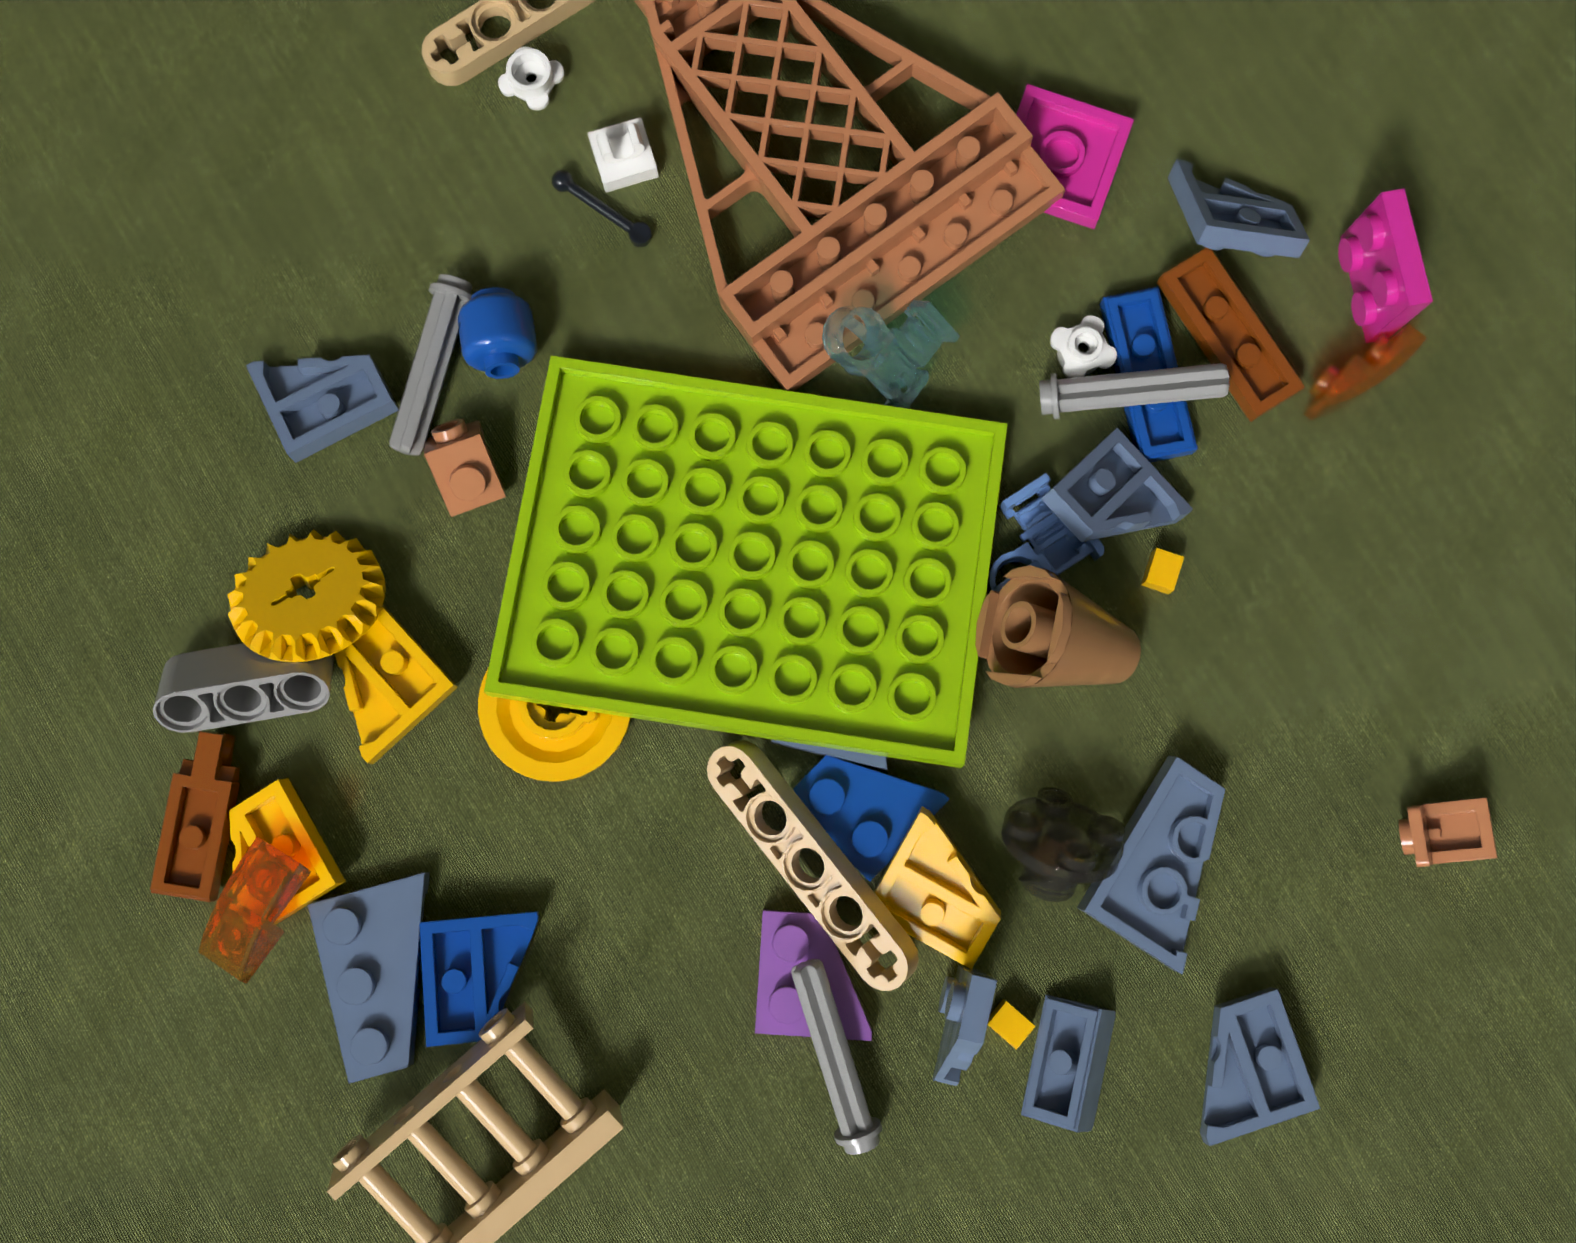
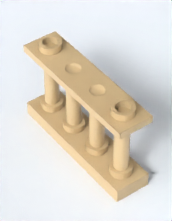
(537, 1164)

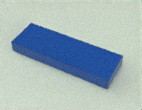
(1142, 340)

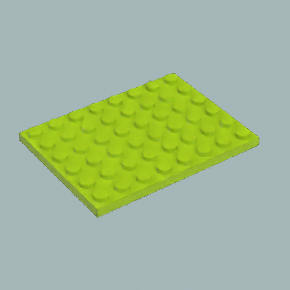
(751, 562)

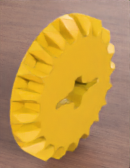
(296, 629)
(543, 748)

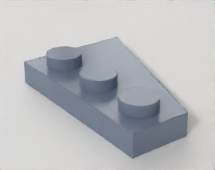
(1161, 864)
(372, 972)

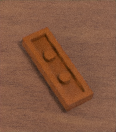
(1230, 333)

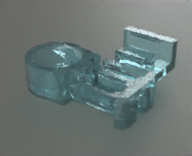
(889, 355)

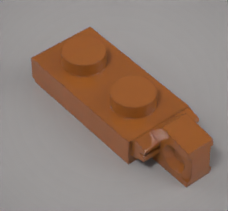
(198, 822)

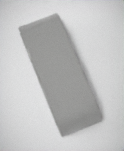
(237, 687)

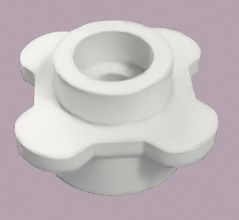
(528, 62)
(1072, 359)

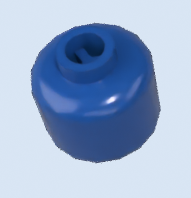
(497, 332)

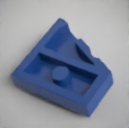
(864, 810)
(470, 971)

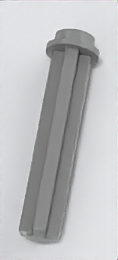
(429, 365)
(1133, 388)
(856, 1129)

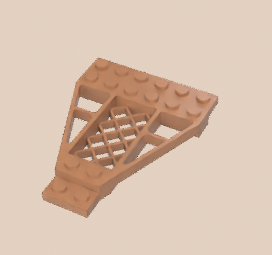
(886, 241)

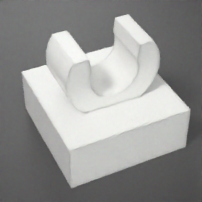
(623, 154)

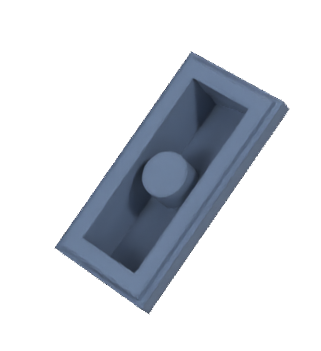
(1068, 1064)

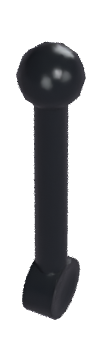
(639, 232)

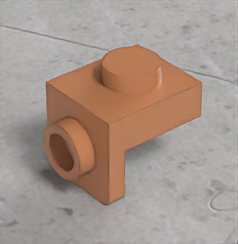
(463, 466)
(1448, 832)

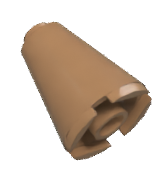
(1051, 635)

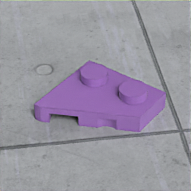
(785, 942)

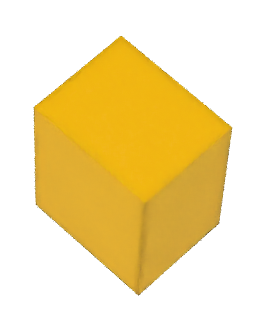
(1162, 570)
(1010, 1024)

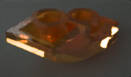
(1355, 378)
(243, 919)

